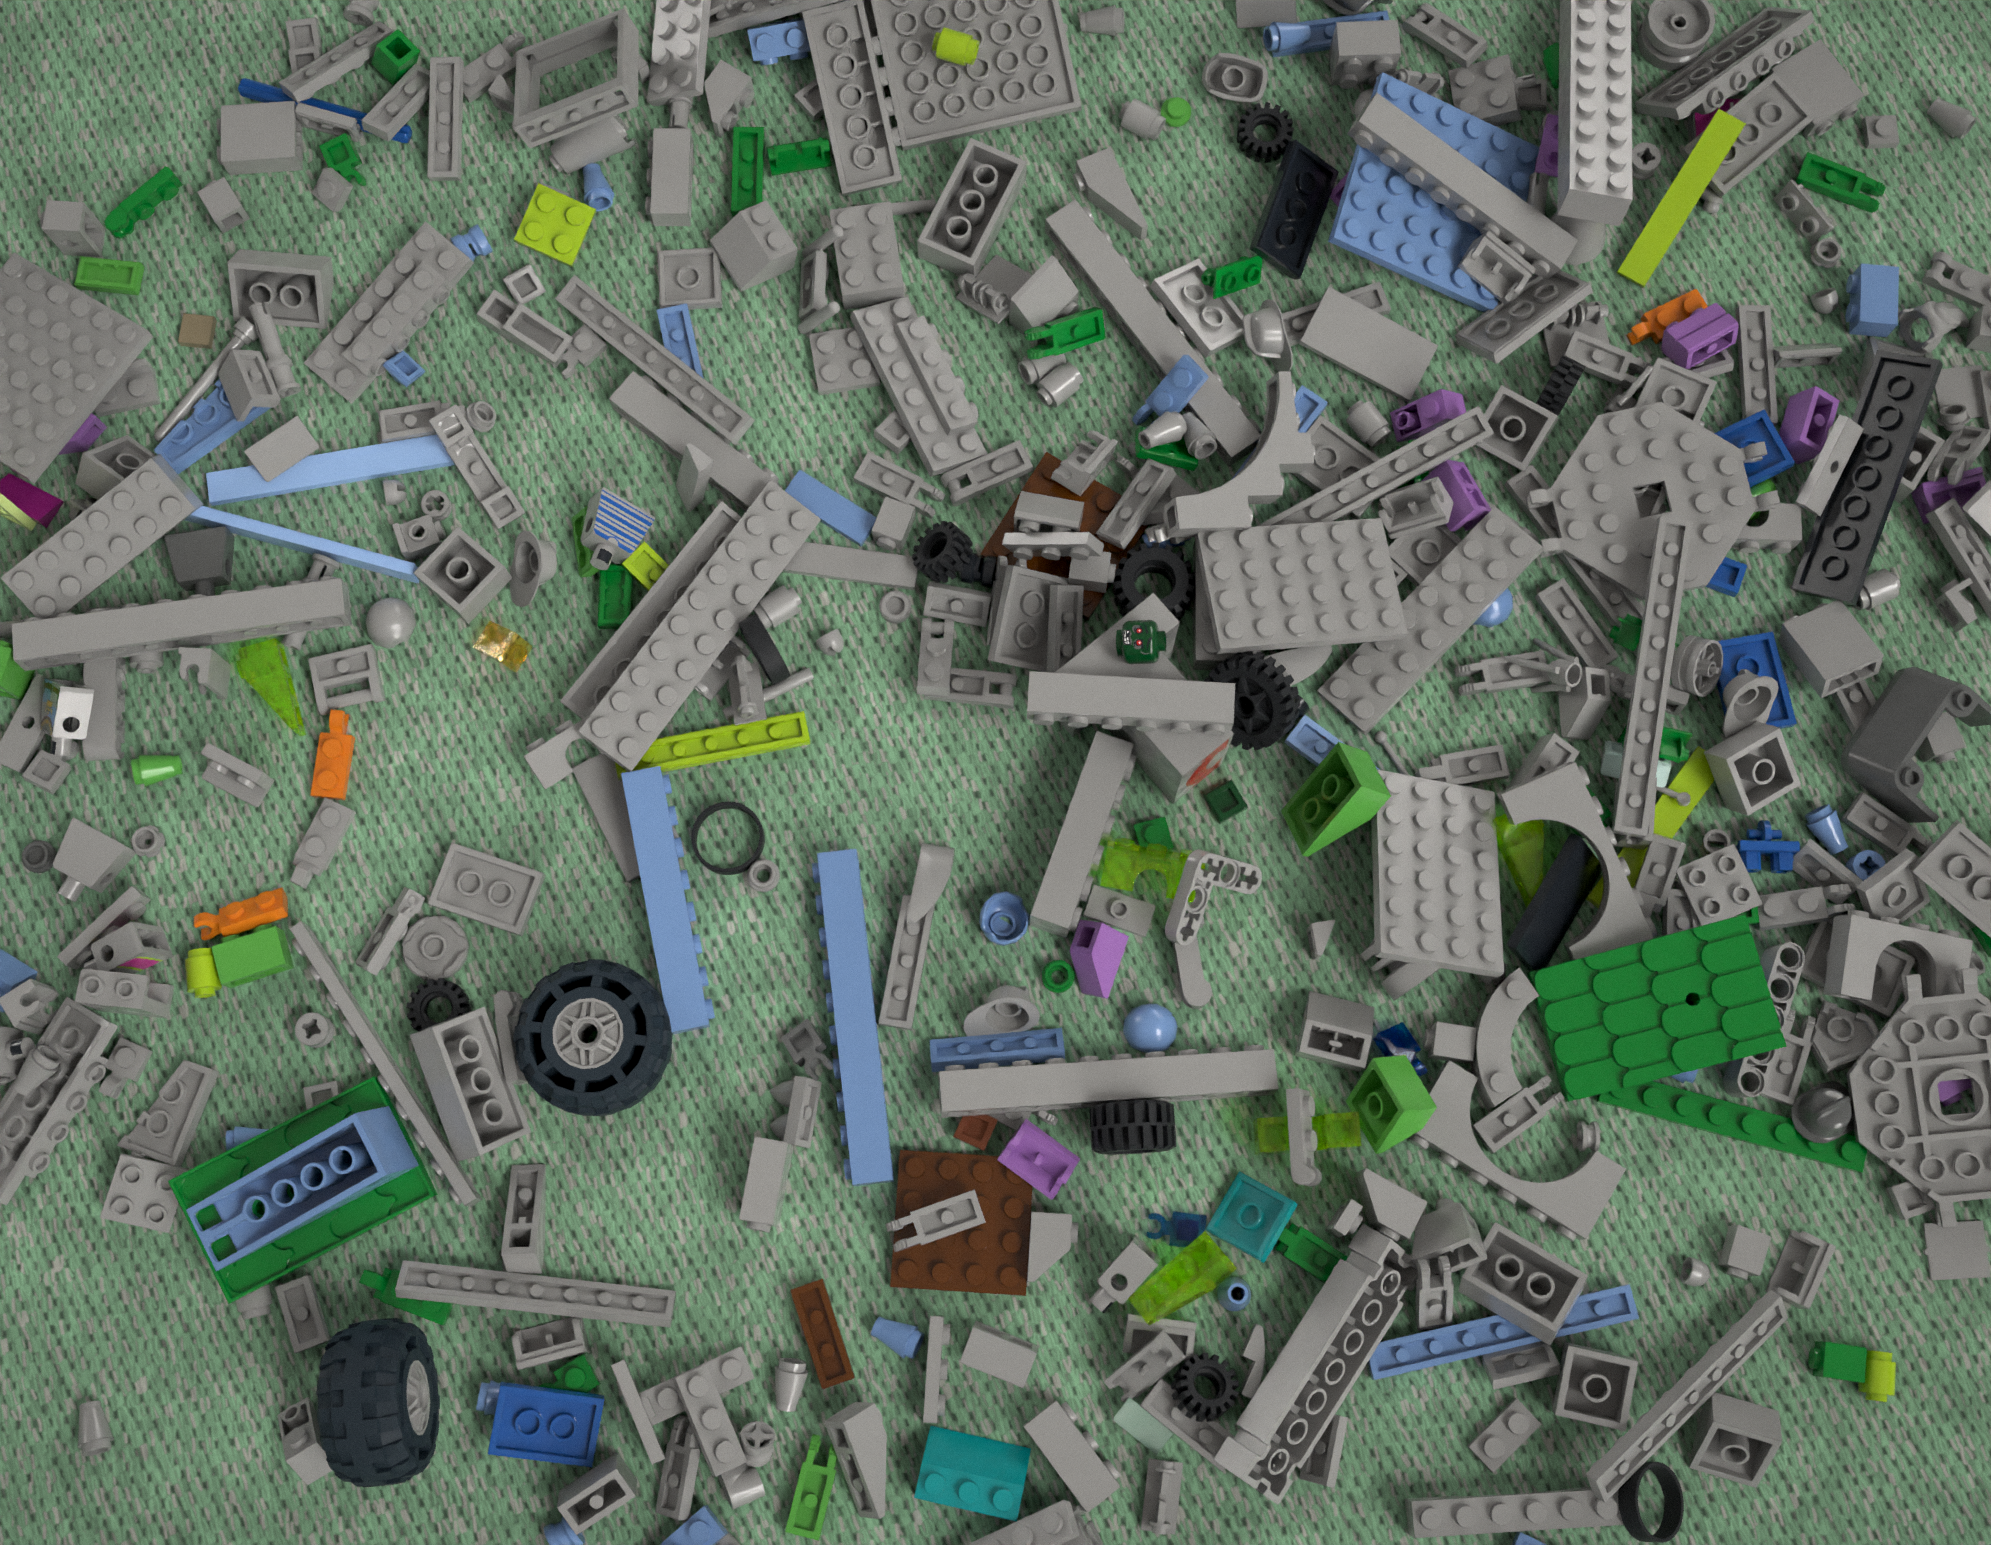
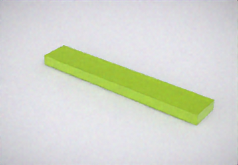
(1681, 198)
(724, 743)
(1693, 778)

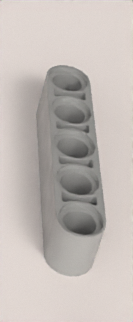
(105, 724)
(1786, 981)

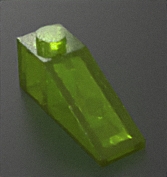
(269, 673)
(1523, 853)
(1183, 1279)

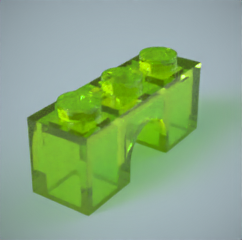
(1126, 861)
(1333, 1132)

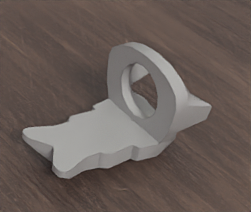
(1941, 317)

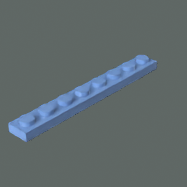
(1494, 1334)

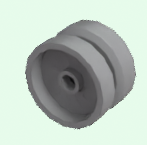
(1675, 32)

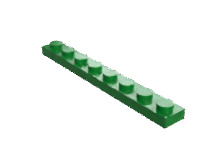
(1734, 1122)

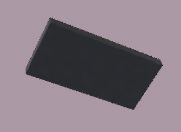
(1294, 210)
(1555, 904)

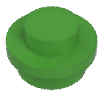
(1176, 111)

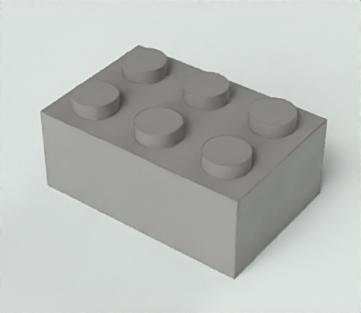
(867, 255)
(1523, 1284)

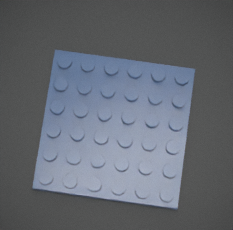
(1400, 222)

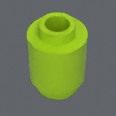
(955, 47)
(201, 973)
(1879, 1376)

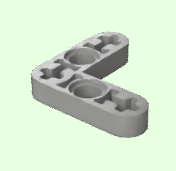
(1202, 882)

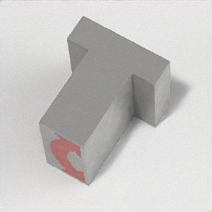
(1170, 759)

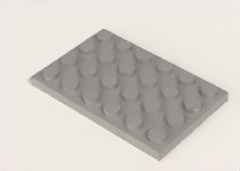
(1300, 585)
(1437, 876)

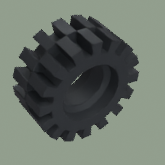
(1270, 117)
(1560, 385)
(942, 552)
(430, 991)
(1192, 1400)

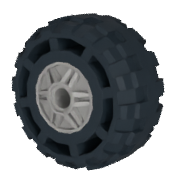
(619, 1063)
(378, 1402)

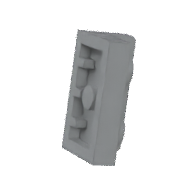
(133, 390)
(235, 776)

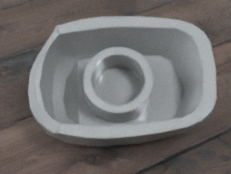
(1235, 78)

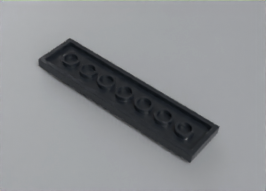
(1858, 508)

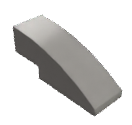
(523, 327)

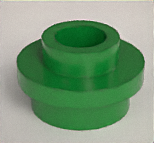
(1065, 968)

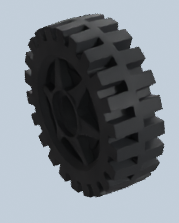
(1271, 703)

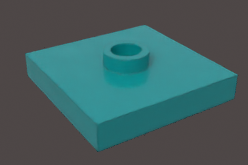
(1251, 1217)

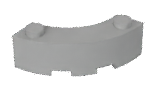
(1493, 1038)

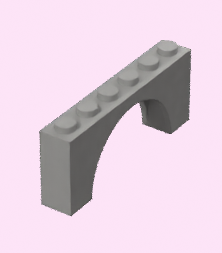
(1564, 798)
(1568, 1203)

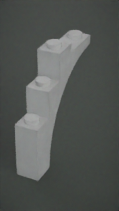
(1259, 482)

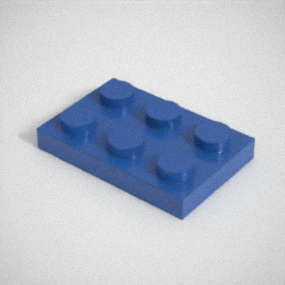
(1754, 430)
(1761, 657)
(546, 1424)

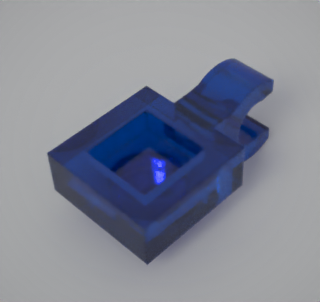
(1399, 1041)

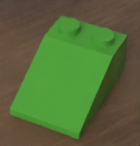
(1335, 799)

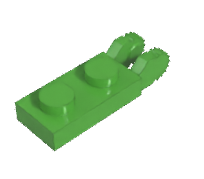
(812, 1493)

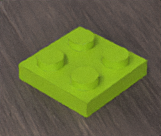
(555, 225)

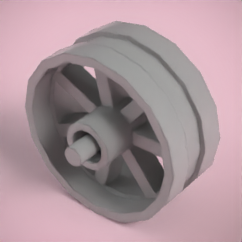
(1697, 665)

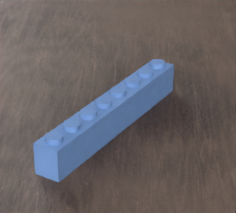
(665, 899)

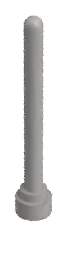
(243, 334)

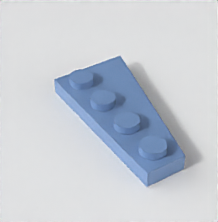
(203, 430)

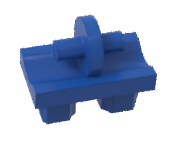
(1780, 852)

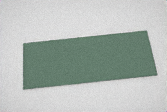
(1142, 1426)

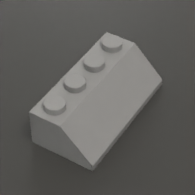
(469, 1084)

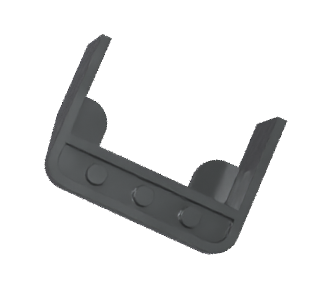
(1895, 728)

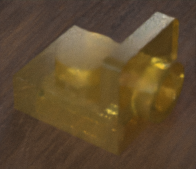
(503, 646)

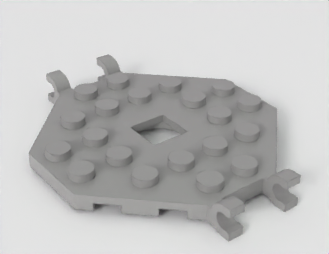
(1642, 448)
(1899, 1100)

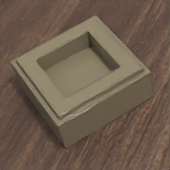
(197, 331)

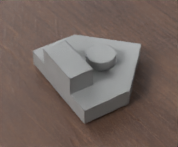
(1840, 1037)

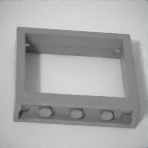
(587, 107)

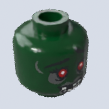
(1140, 642)

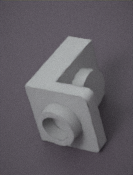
(1953, 606)

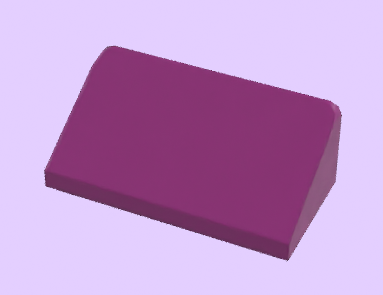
(31, 500)

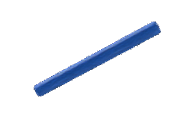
(268, 93)

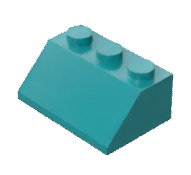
(973, 1473)

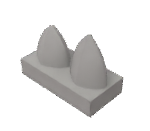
(802, 1100)

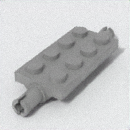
(678, 56)

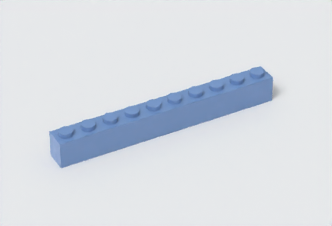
(855, 1018)

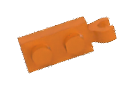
(1657, 319)
(333, 759)
(244, 915)

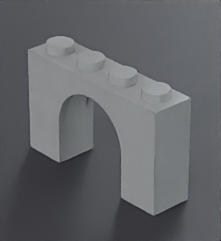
(1860, 941)

